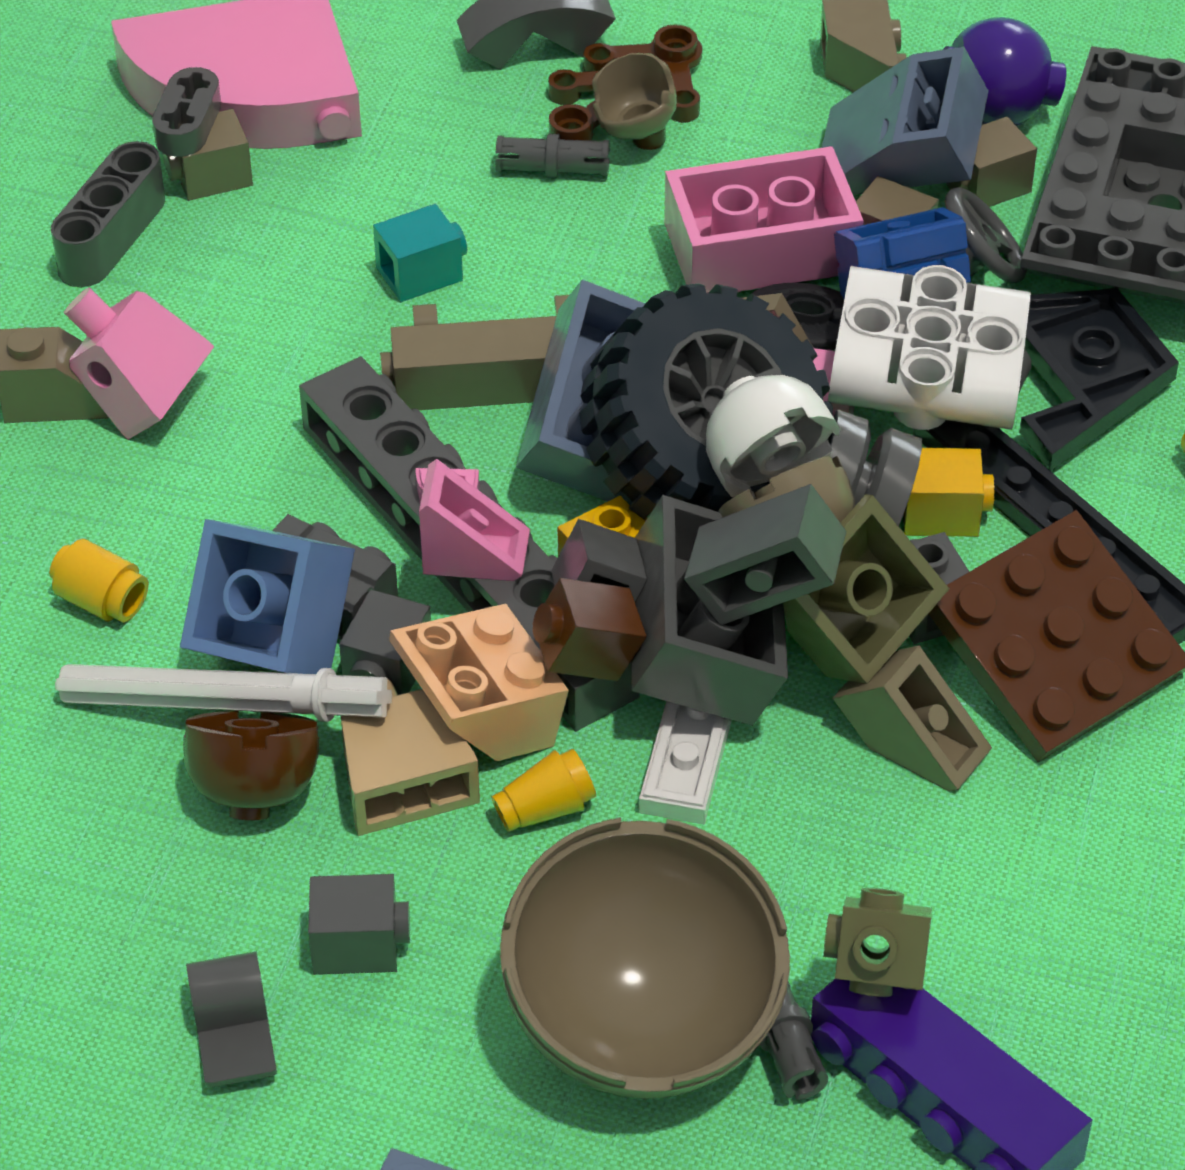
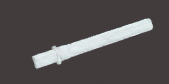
(315, 694)

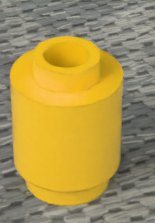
(98, 581)

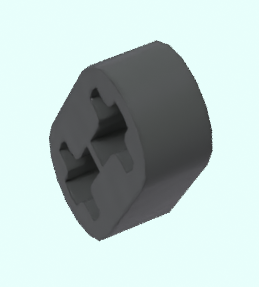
(186, 111)

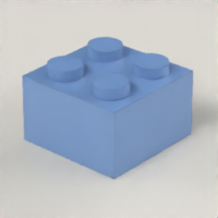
(267, 598)

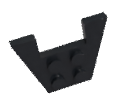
(1096, 361)

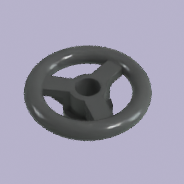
(986, 237)

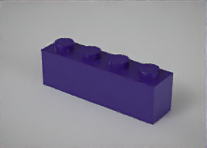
(949, 1080)

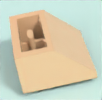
(486, 680)

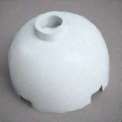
(766, 429)

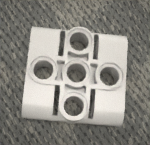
(930, 341)

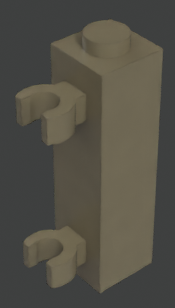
(467, 360)

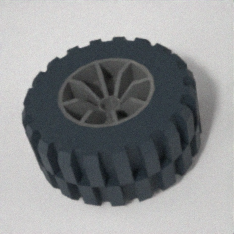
(665, 377)

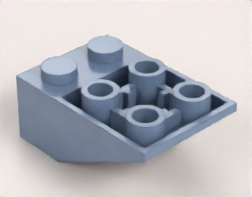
(911, 122)

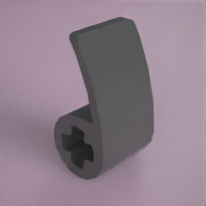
(231, 1019)

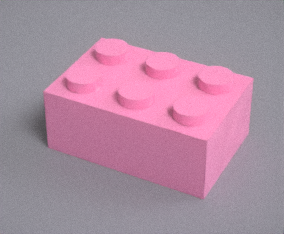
(759, 219)

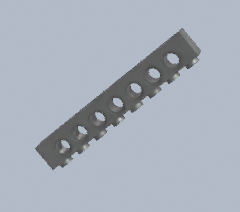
(378, 448)

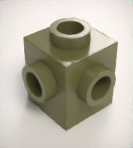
(872, 969)

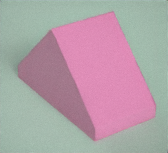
(467, 531)

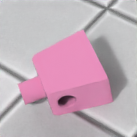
(134, 357)

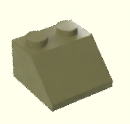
(873, 605)

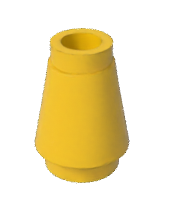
(545, 791)

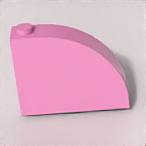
(273, 62)

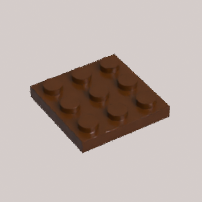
(1057, 635)

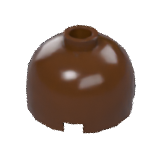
(250, 760)

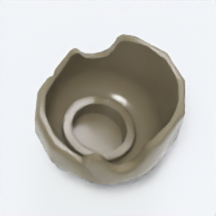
(634, 96)

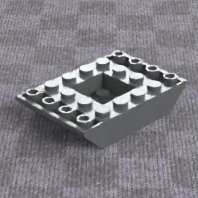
(1118, 181)

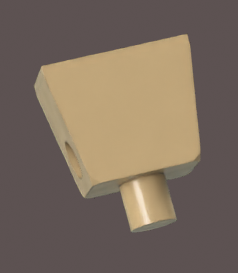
(406, 764)

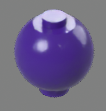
(1013, 67)

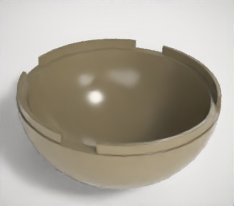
(644, 957)

